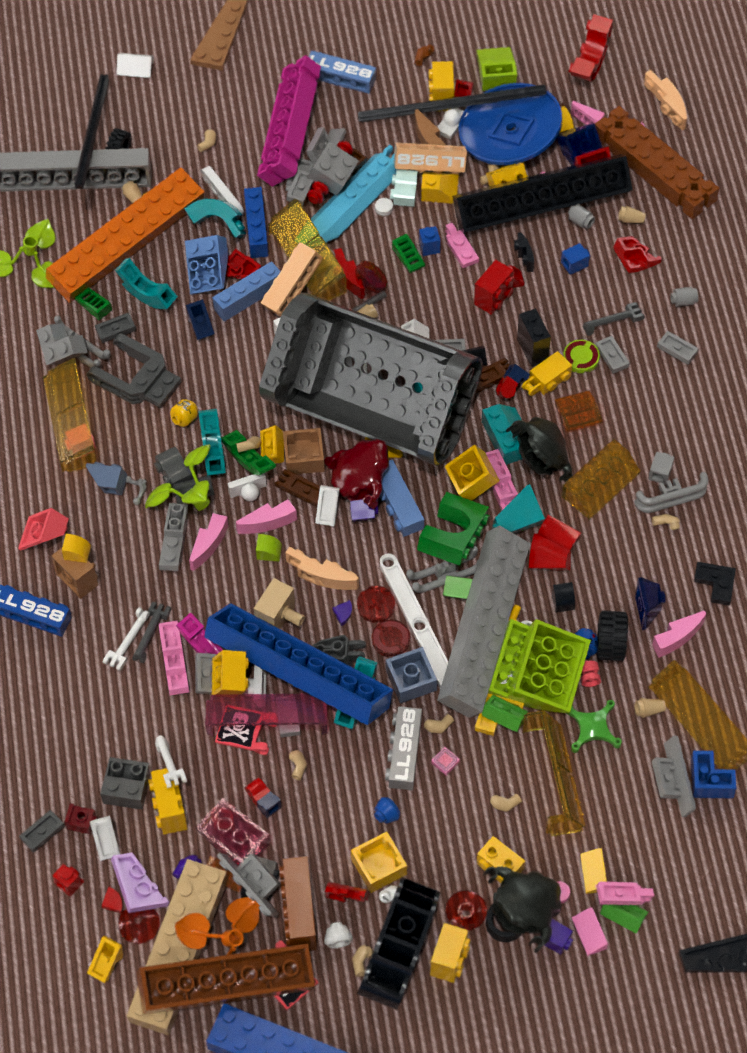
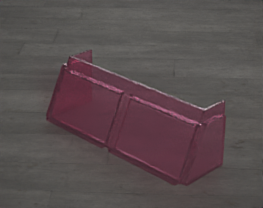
(265, 710)

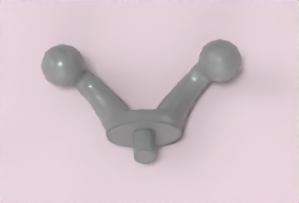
(141, 483)

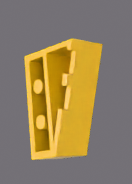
(168, 803)

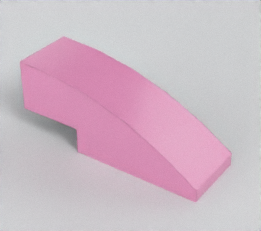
(267, 518)
(208, 540)
(678, 633)

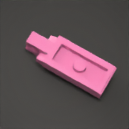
(460, 246)
(623, 893)

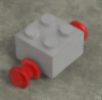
(331, 171)

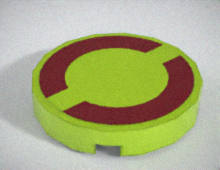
(582, 355)

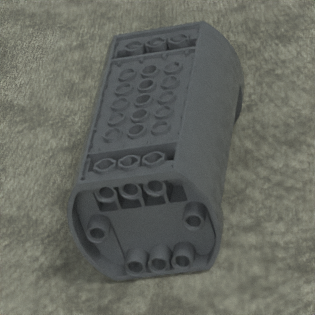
(312, 376)

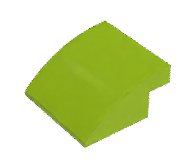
(542, 664)

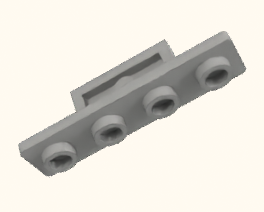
(320, 141)
(673, 777)
(254, 878)

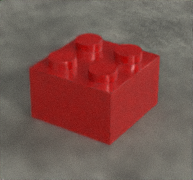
(494, 287)

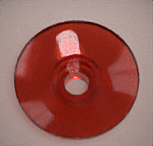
(466, 901)
(140, 932)

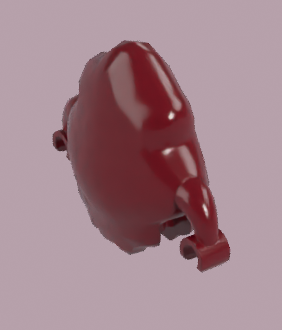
(360, 470)

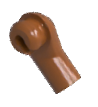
(422, 53)

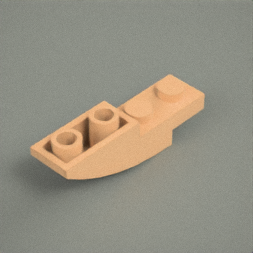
(670, 98)
(326, 575)

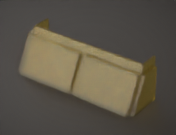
(294, 226)
(69, 417)
(700, 715)
(572, 819)

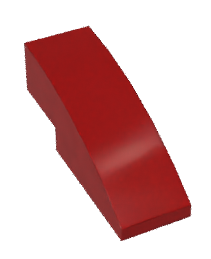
(352, 283)

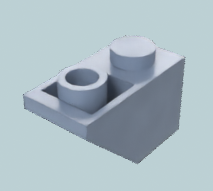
(109, 478)

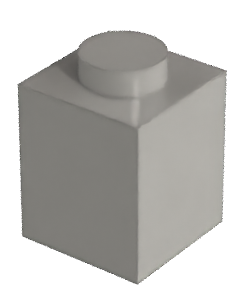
(661, 467)

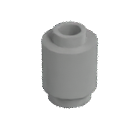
(581, 216)
(684, 296)

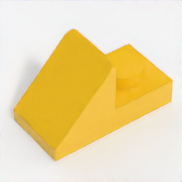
(105, 958)

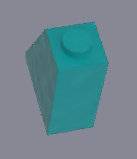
(520, 513)

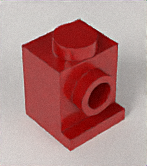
(67, 879)

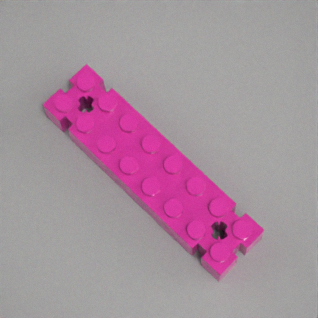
(289, 121)

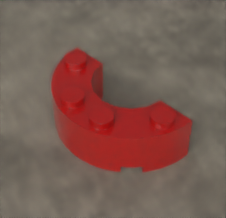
(593, 50)

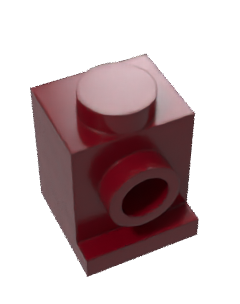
(79, 825)

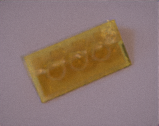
(600, 479)

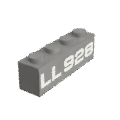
(405, 748)

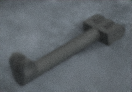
(631, 311)
(156, 614)

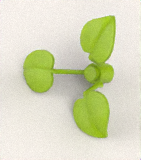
(38, 235)
(196, 495)

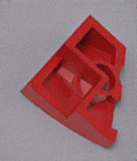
(634, 254)
(240, 265)
(559, 532)
(548, 555)
(341, 892)

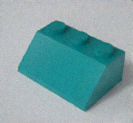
(496, 421)

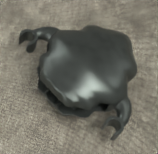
(542, 446)
(525, 903)

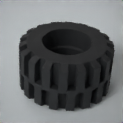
(612, 635)

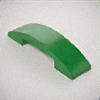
(248, 459)

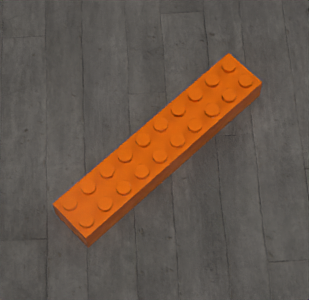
(124, 235)

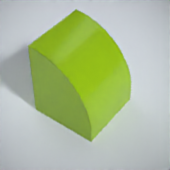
(268, 548)

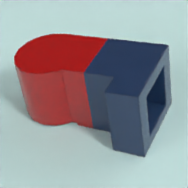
(510, 380)
(263, 797)

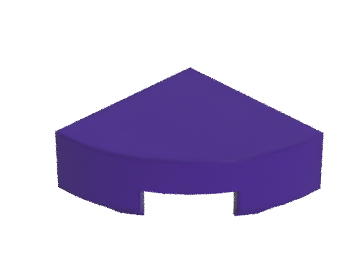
(343, 612)

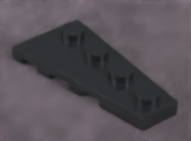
(716, 956)

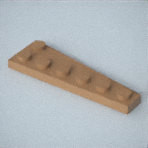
(220, 37)

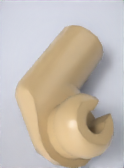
(666, 519)
(437, 726)
(505, 804)
(360, 955)

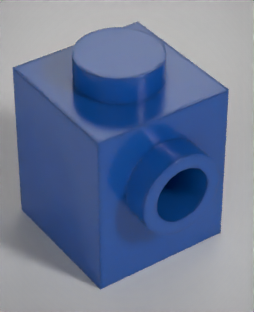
(429, 241)
(575, 258)

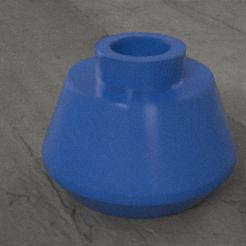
(386, 811)

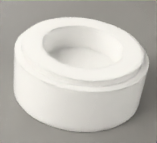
(383, 206)

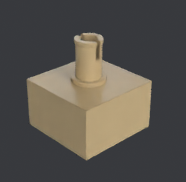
(277, 605)

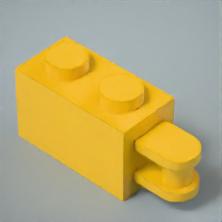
(548, 374)

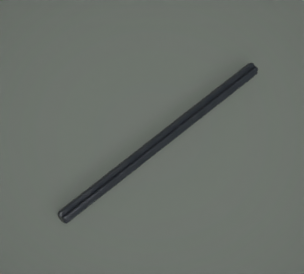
(450, 103)
(91, 132)

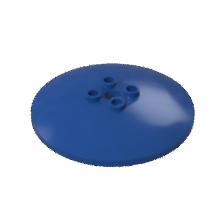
(486, 127)

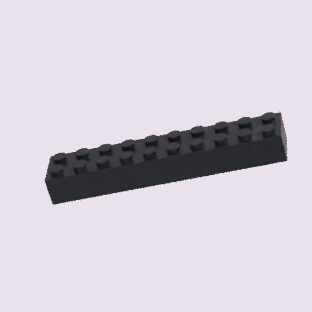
(542, 193)

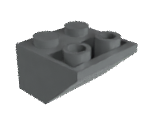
(125, 783)

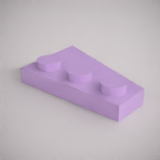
(135, 885)

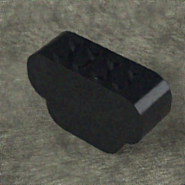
(399, 943)

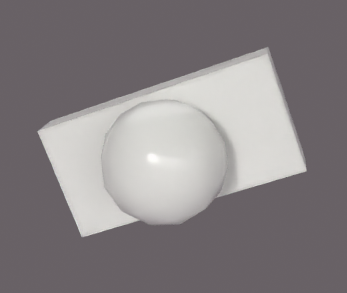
(450, 123)
(247, 487)
(327, 505)
(258, 684)
(104, 837)

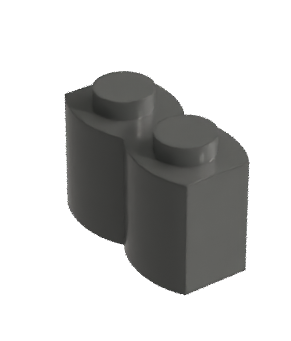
(172, 467)

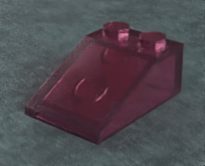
(233, 832)

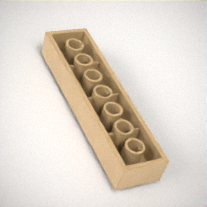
(196, 892)

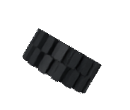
(119, 139)

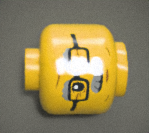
(184, 412)

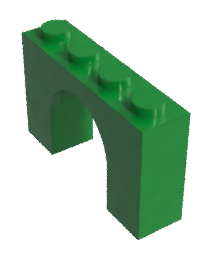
(455, 546)

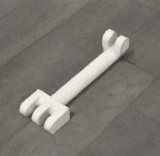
(118, 656)
(173, 774)

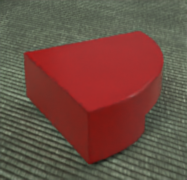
(112, 901)

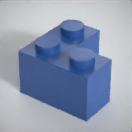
(707, 780)

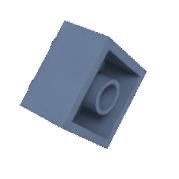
(411, 675)

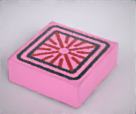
(445, 761)

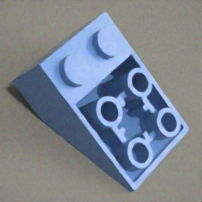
(206, 263)

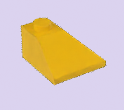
(439, 187)

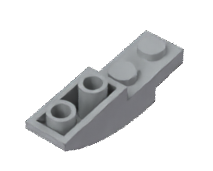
(173, 537)

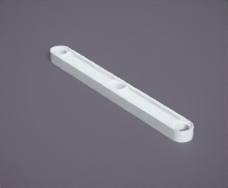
(414, 614)

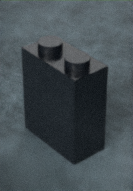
(533, 337)

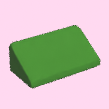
(457, 587)
(504, 713)
(625, 915)

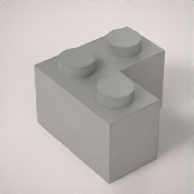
(58, 346)

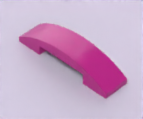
(194, 634)

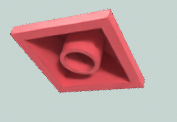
(42, 528)

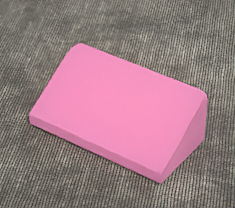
(590, 932)

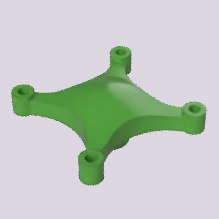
(594, 727)

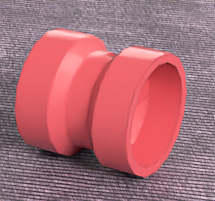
(590, 674)

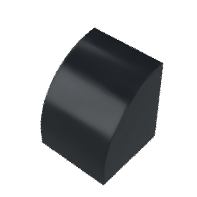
(563, 597)

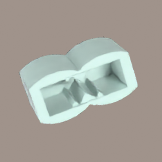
(405, 187)

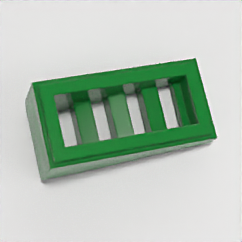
(403, 243)
(99, 313)

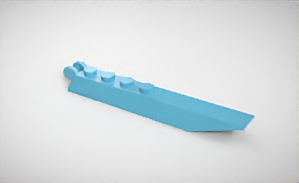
(355, 195)

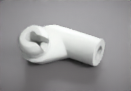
(387, 894)

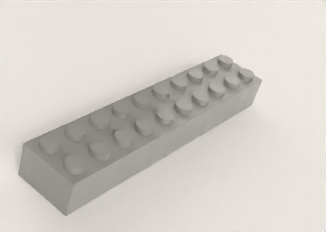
(58, 169)
(483, 622)

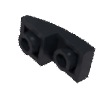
(524, 252)

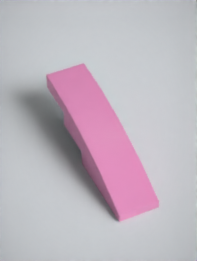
(504, 489)
(173, 658)

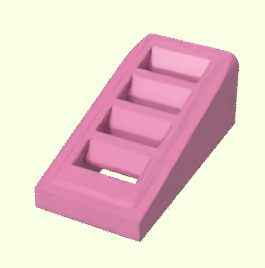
(585, 114)

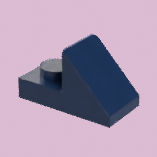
(199, 319)

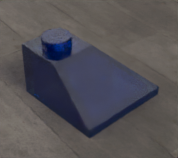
(579, 141)
(648, 600)

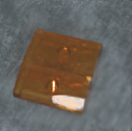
(578, 411)

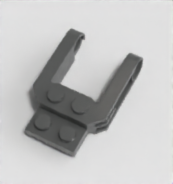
(149, 384)

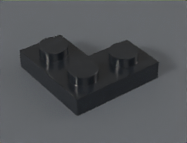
(720, 577)

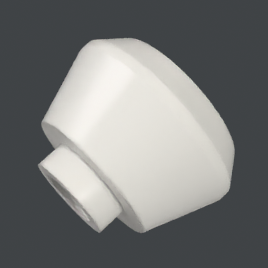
(337, 936)

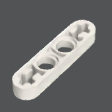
(219, 187)

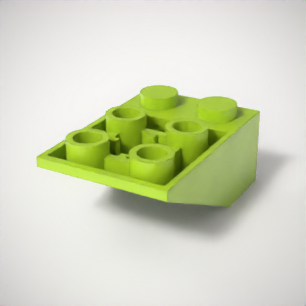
(496, 67)

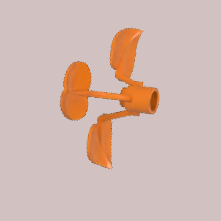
(195, 926)

